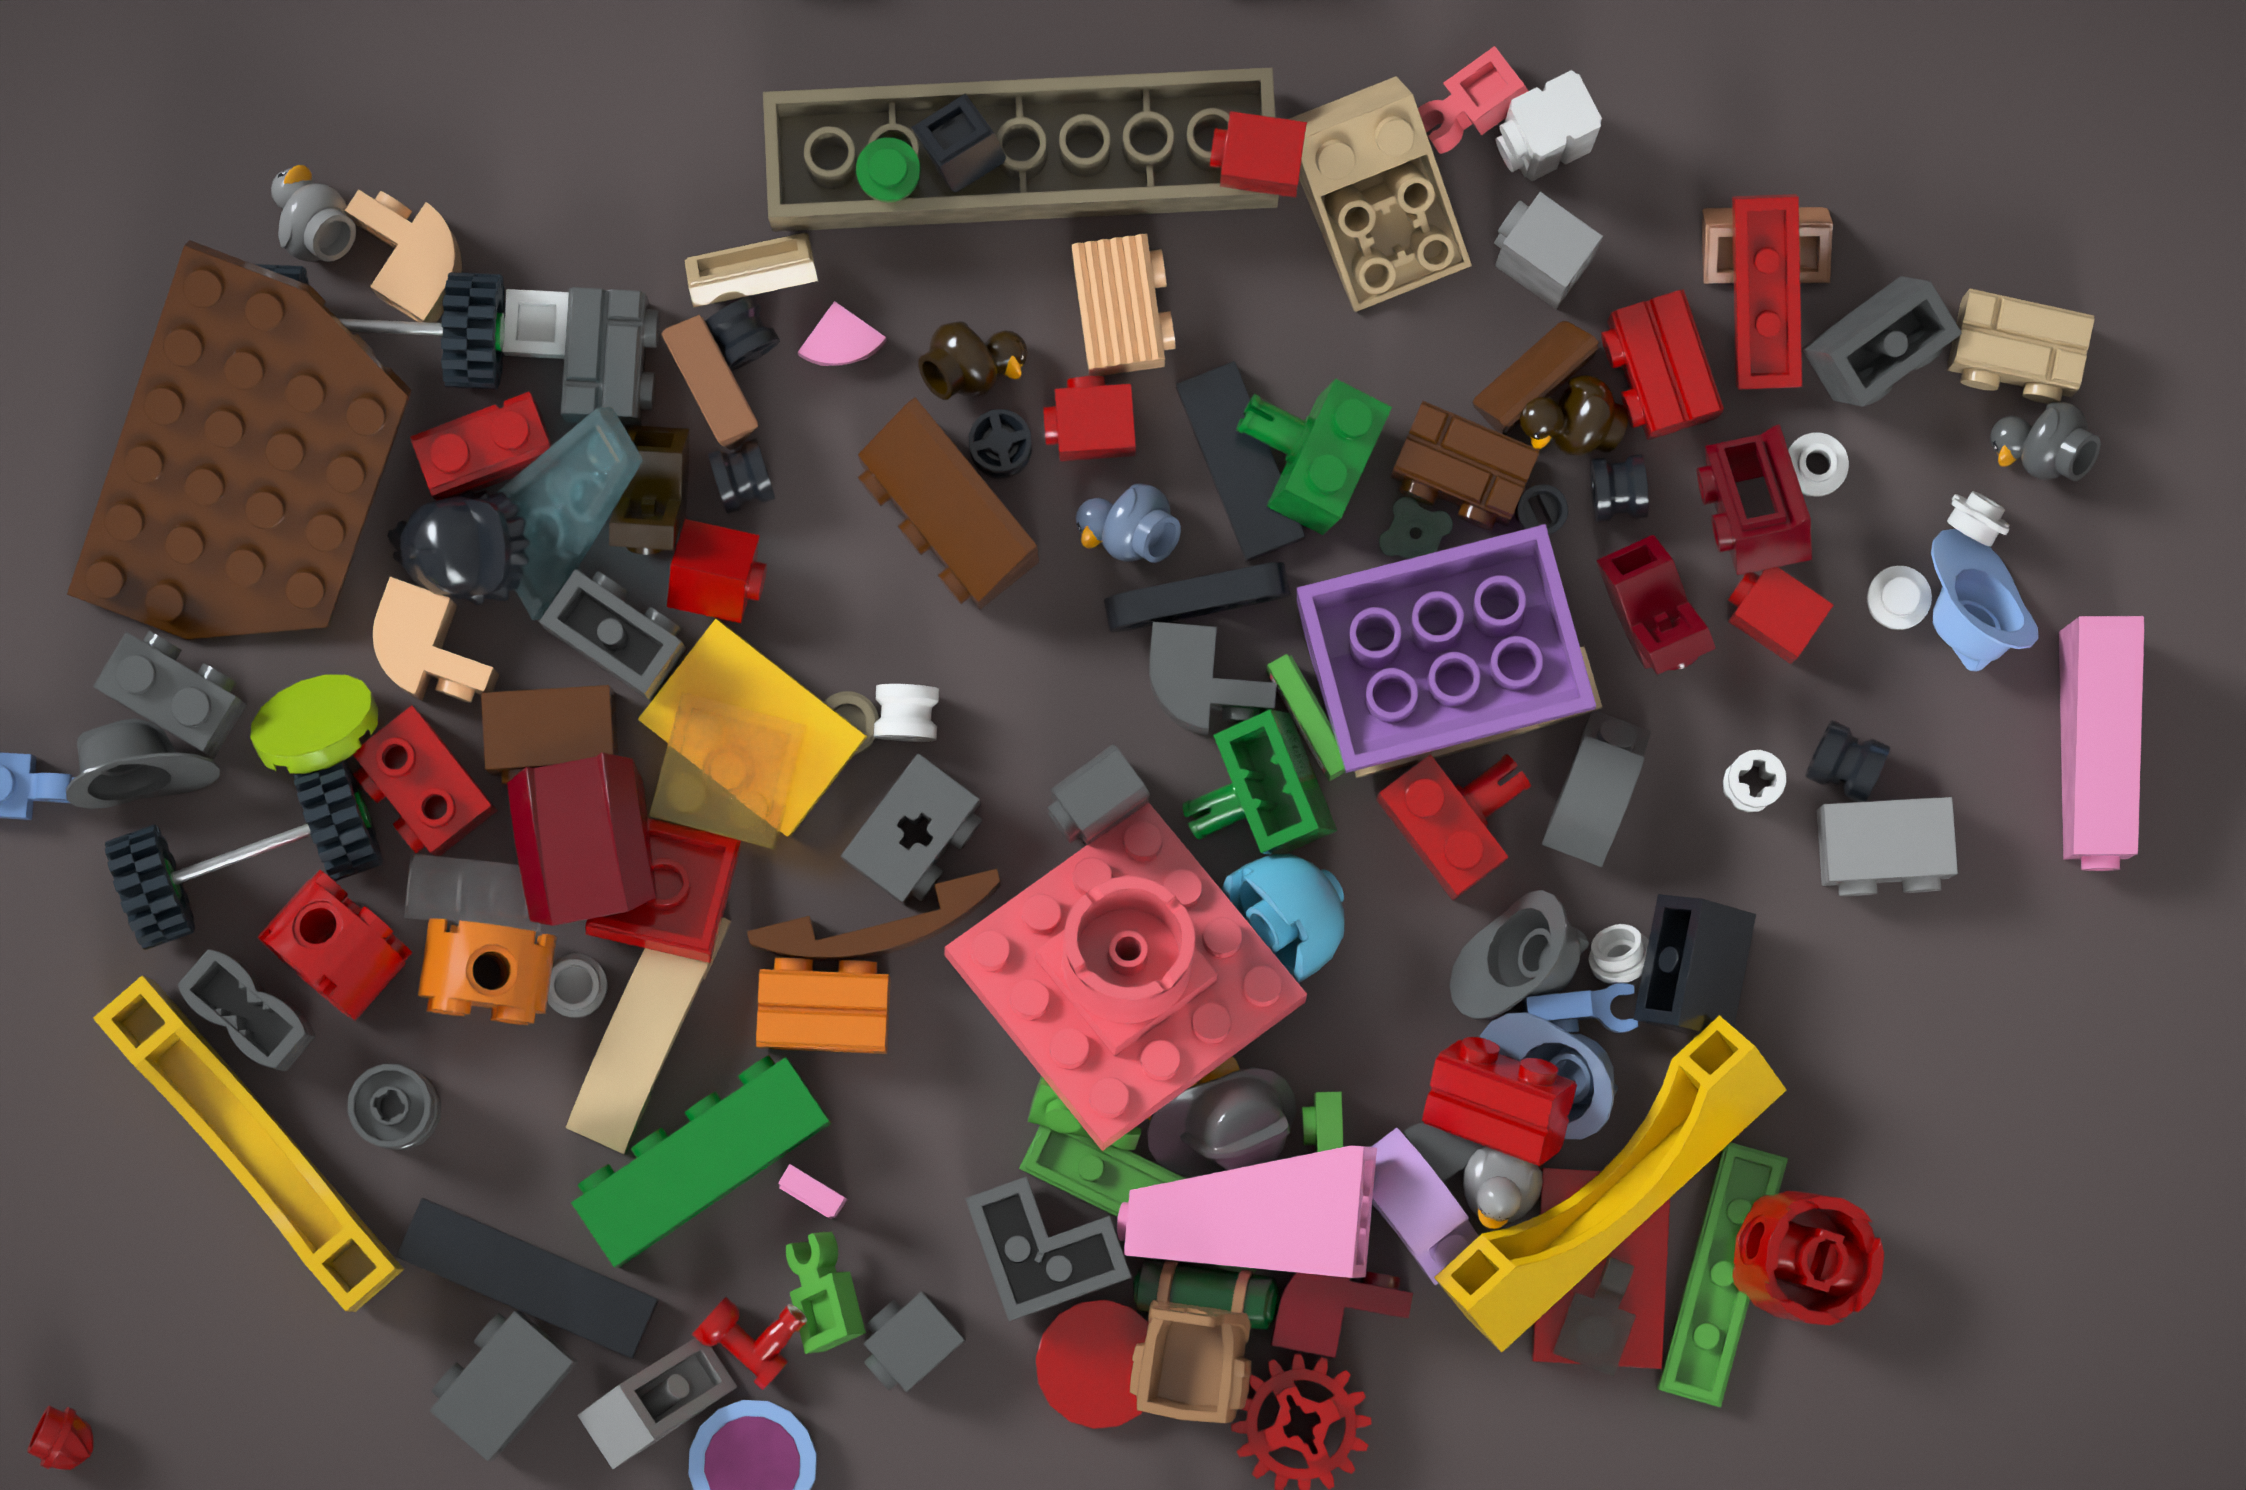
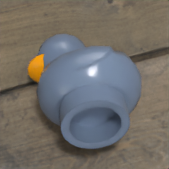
(1132, 527)

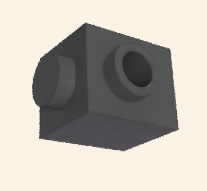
(909, 1342)

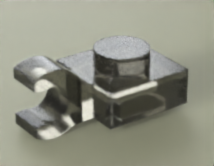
(1595, 1326)

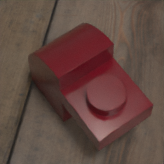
(1654, 606)
(1315, 1304)

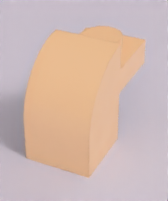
(421, 258)
(410, 641)

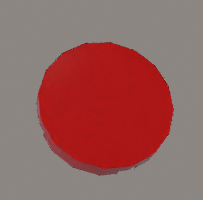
(1089, 1363)

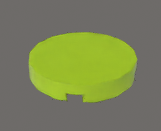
(314, 723)

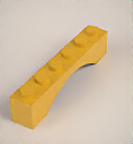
(1704, 1103)
(249, 1142)

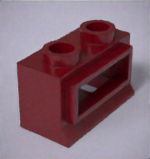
(1766, 539)

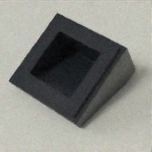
(960, 143)

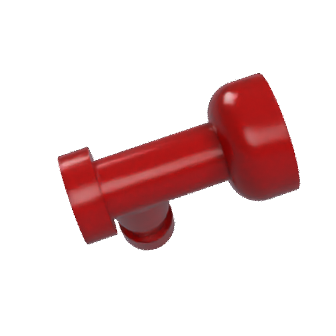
(758, 1355)

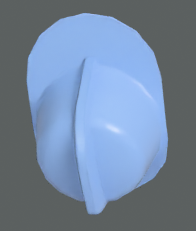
(1979, 602)

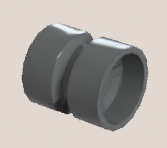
(394, 1107)

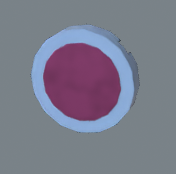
(752, 1449)

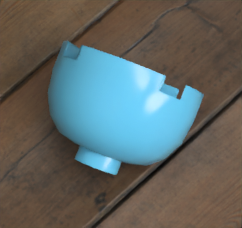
(1291, 909)

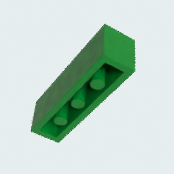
(701, 1161)

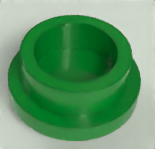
(888, 169)

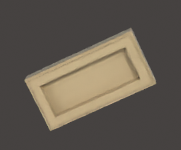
(750, 269)

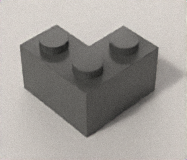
(1040, 1269)

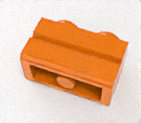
(823, 1009)

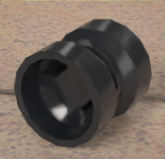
(1844, 760)

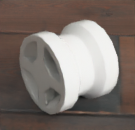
(906, 712)

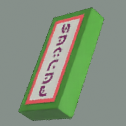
(1307, 714)

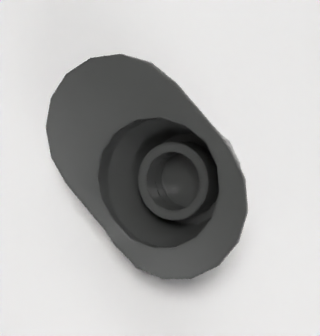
(133, 763)
(1517, 957)
(1224, 1123)

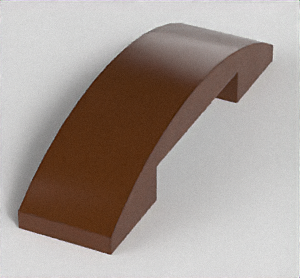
(957, 901)

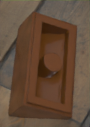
(1535, 375)

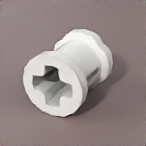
(1769, 769)

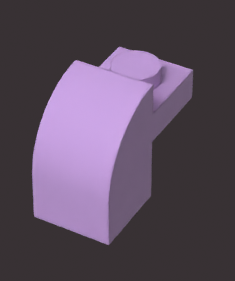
(1418, 1205)

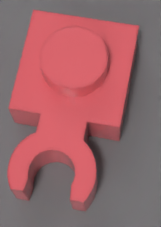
(1478, 97)

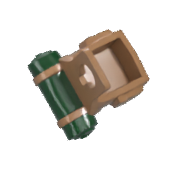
(1197, 1338)

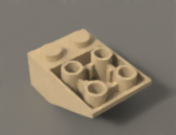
(1379, 194)

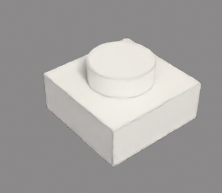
(535, 323)

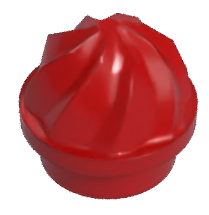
(61, 1439)

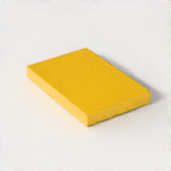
(738, 674)

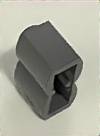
(1097, 797)
(235, 998)

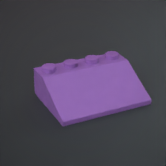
(1444, 648)

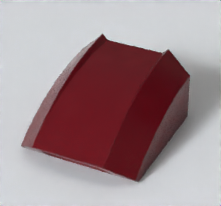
(582, 839)

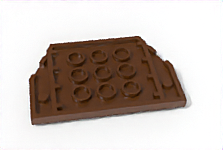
(241, 459)

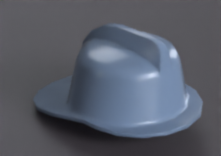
(1575, 1057)

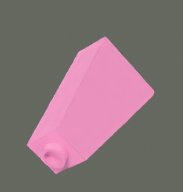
(2101, 738)
(1271, 1215)

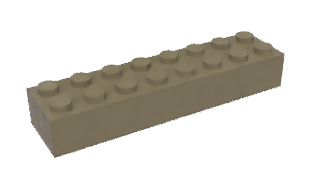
(1066, 141)

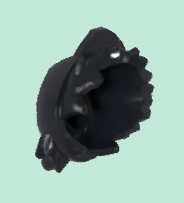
(464, 546)

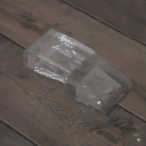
(466, 892)

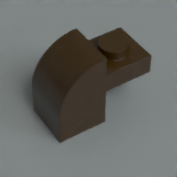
(655, 500)

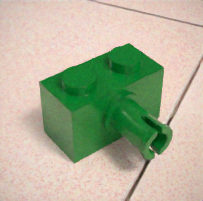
(1321, 452)
(1269, 787)

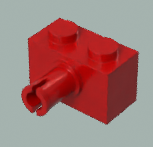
(1450, 821)

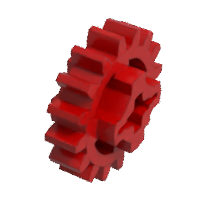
(1327, 1410)

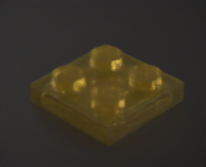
(728, 770)

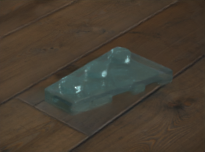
(568, 500)

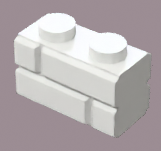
(1549, 127)

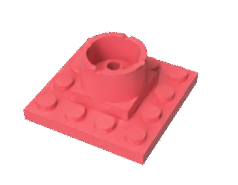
(1125, 975)

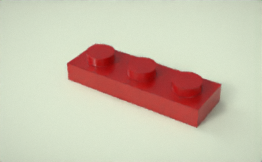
(1767, 291)

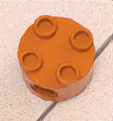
(523, 968)

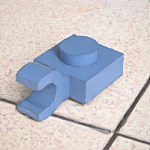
(22, 786)
(1568, 1008)

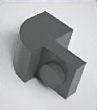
(1185, 682)
(1597, 788)

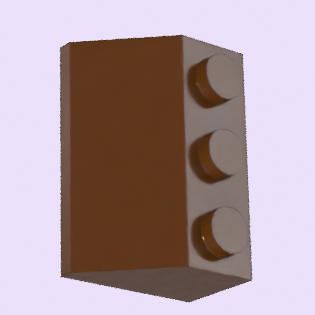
(946, 507)

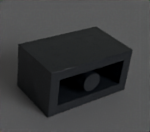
(1693, 964)

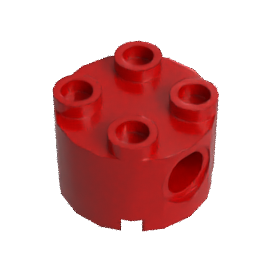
(335, 945)
(1807, 1257)

